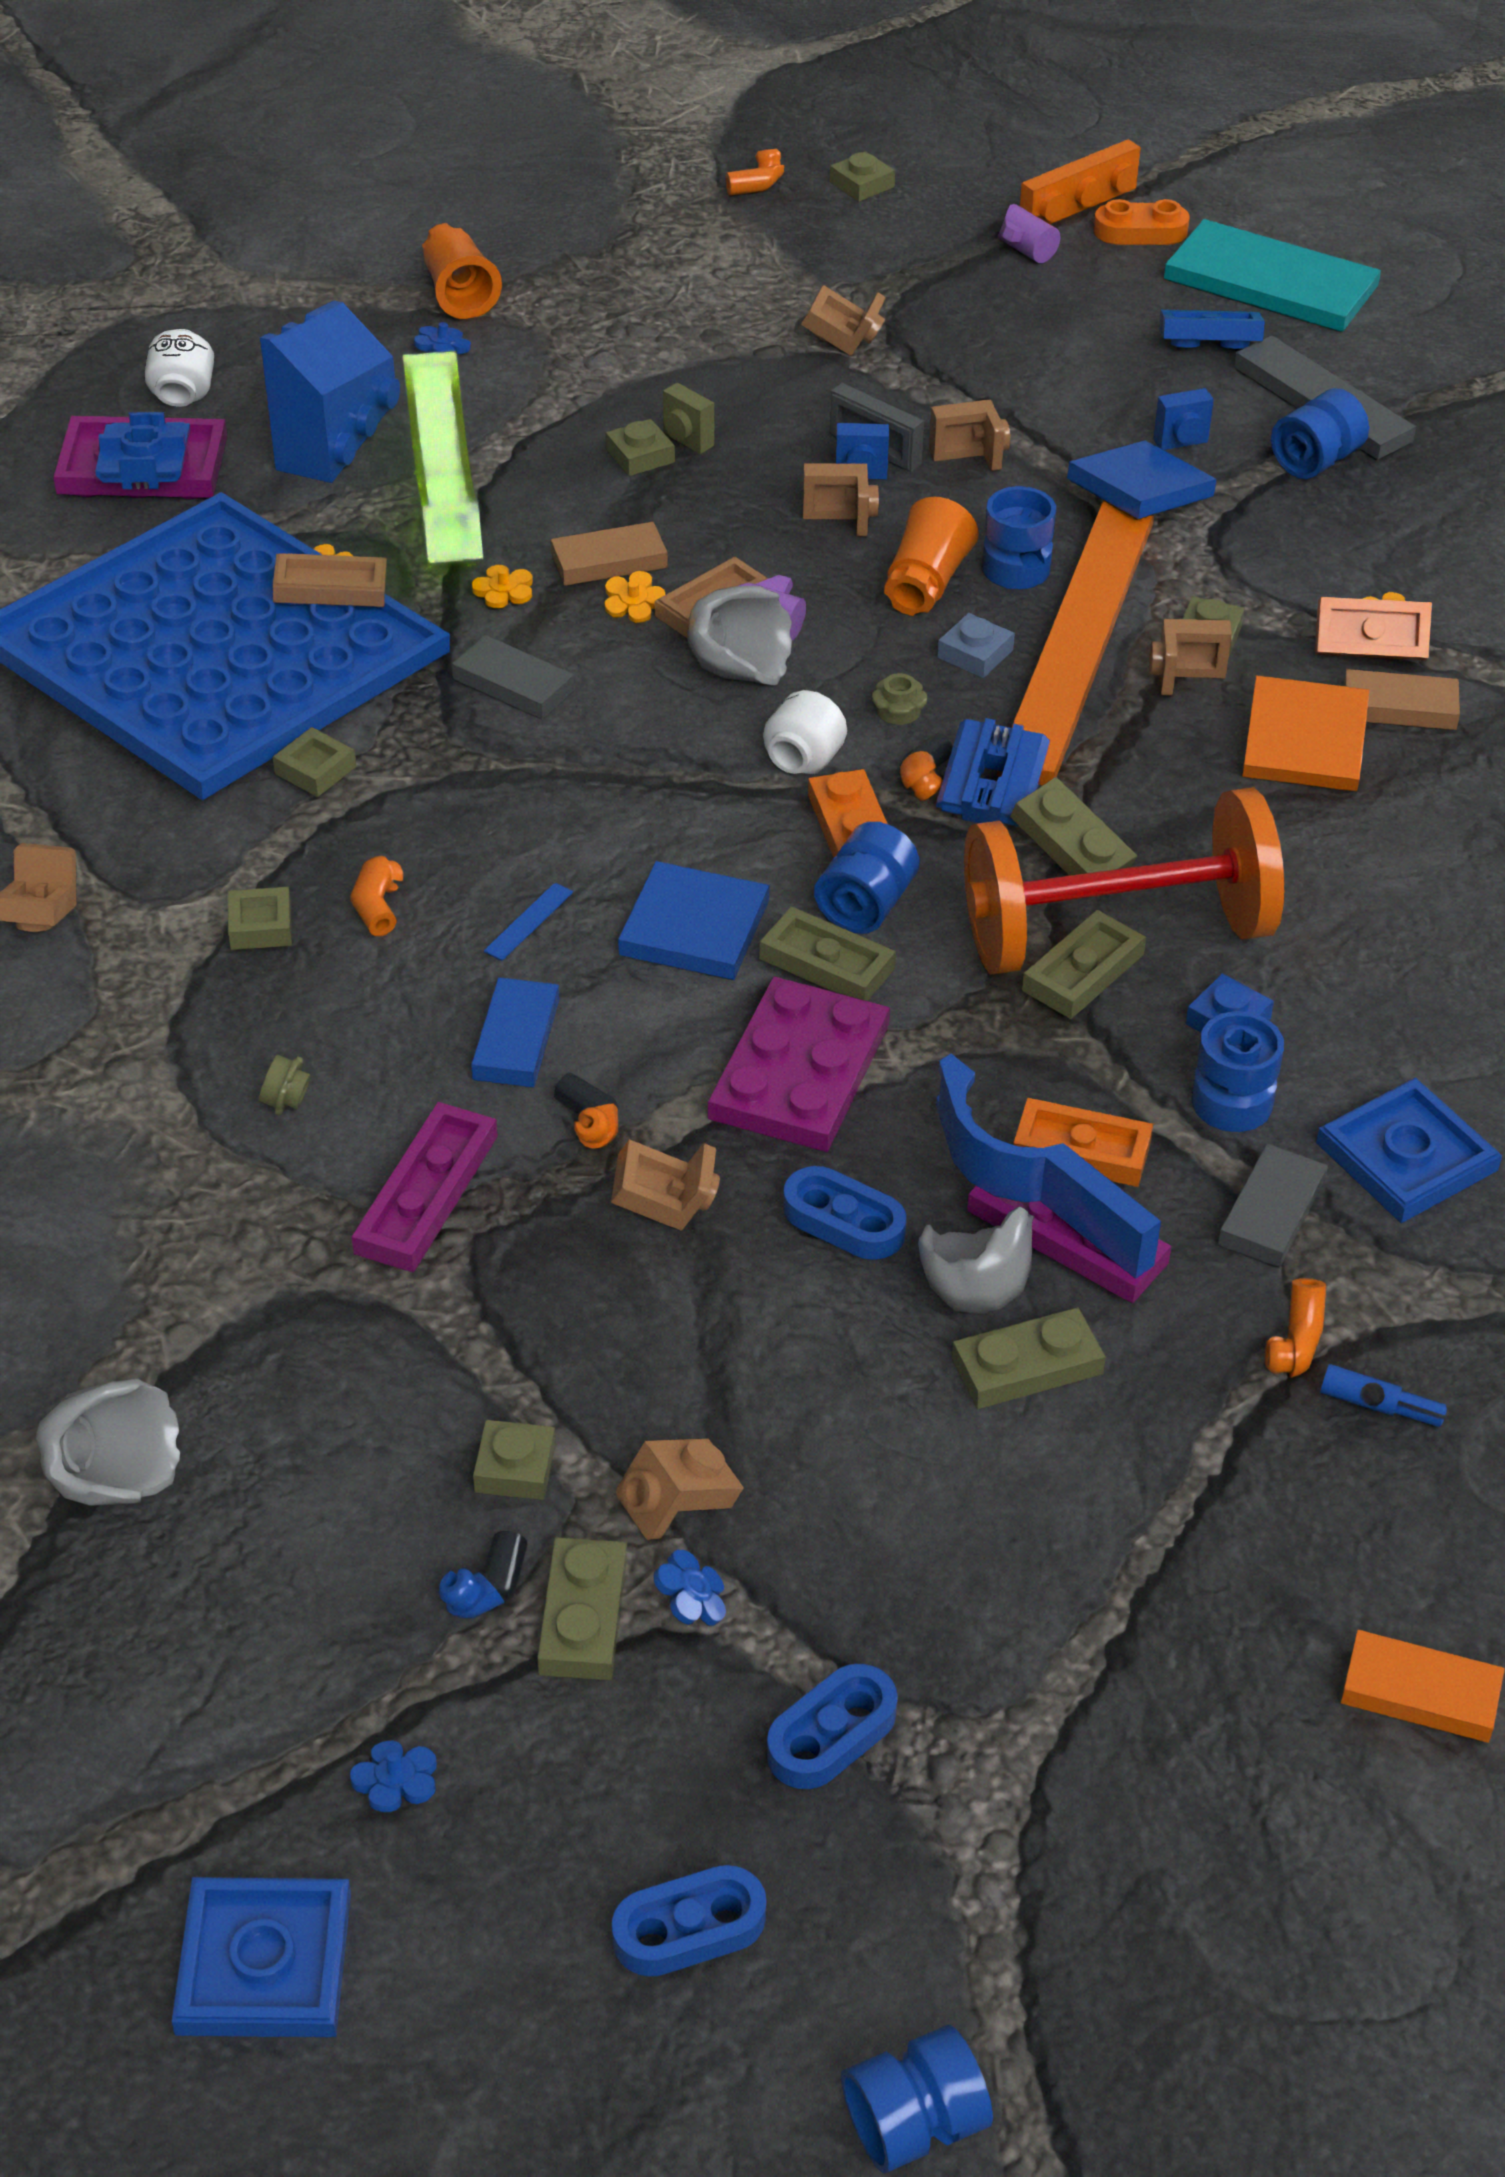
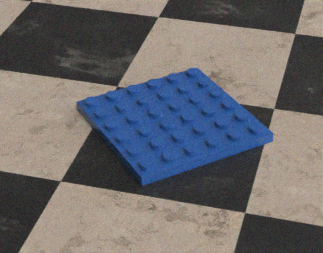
(192, 658)

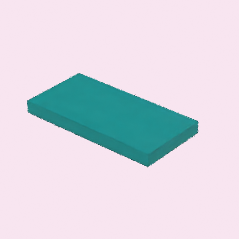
(1272, 275)

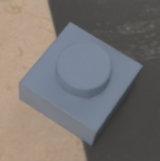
(975, 645)

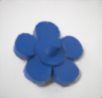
(441, 339)
(692, 1590)
(395, 1776)

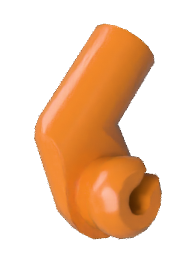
(756, 179)
(368, 893)
(1304, 1329)

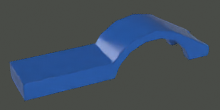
(1047, 1175)

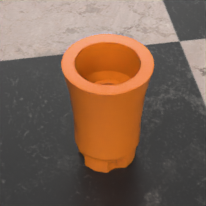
(462, 277)
(932, 547)

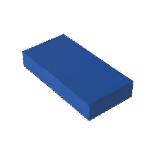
(515, 1032)

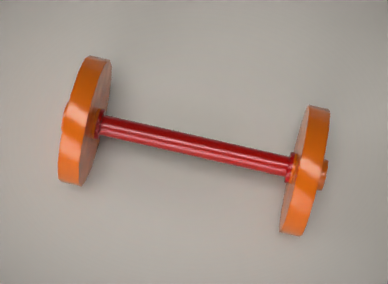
(1243, 863)

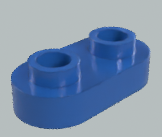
(850, 1212)
(827, 1730)
(684, 1917)

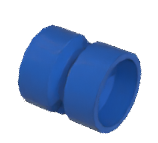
(1320, 433)
(1018, 537)
(867, 877)
(1237, 1071)
(922, 2096)

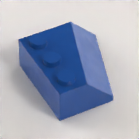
(325, 390)

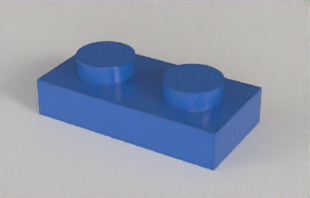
(1232, 328)

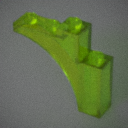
(441, 462)

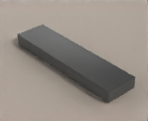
(1301, 380)

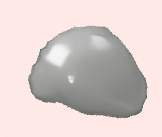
(741, 634)
(982, 1268)
(110, 1443)

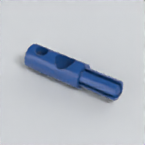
(1348, 1386)

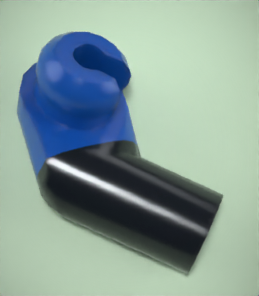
(475, 1594)

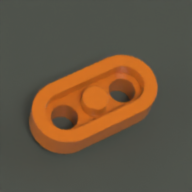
(1141, 223)

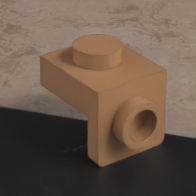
(841, 321)
(968, 431)
(839, 493)
(1190, 650)
(41, 887)
(664, 1185)
(675, 1478)

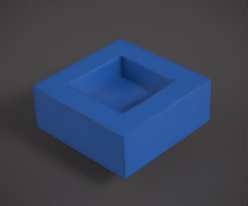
(1183, 419)
(864, 445)
(1226, 996)

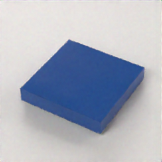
(1141, 479)
(694, 920)
(1408, 1149)
(262, 1957)

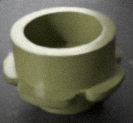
(899, 699)
(284, 1084)

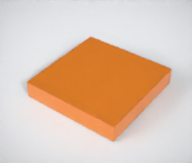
(1306, 733)

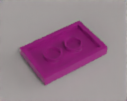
(81, 450)
(799, 1064)

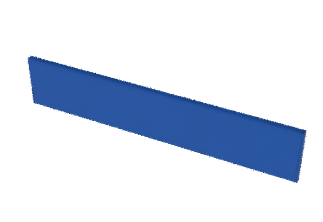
(528, 921)

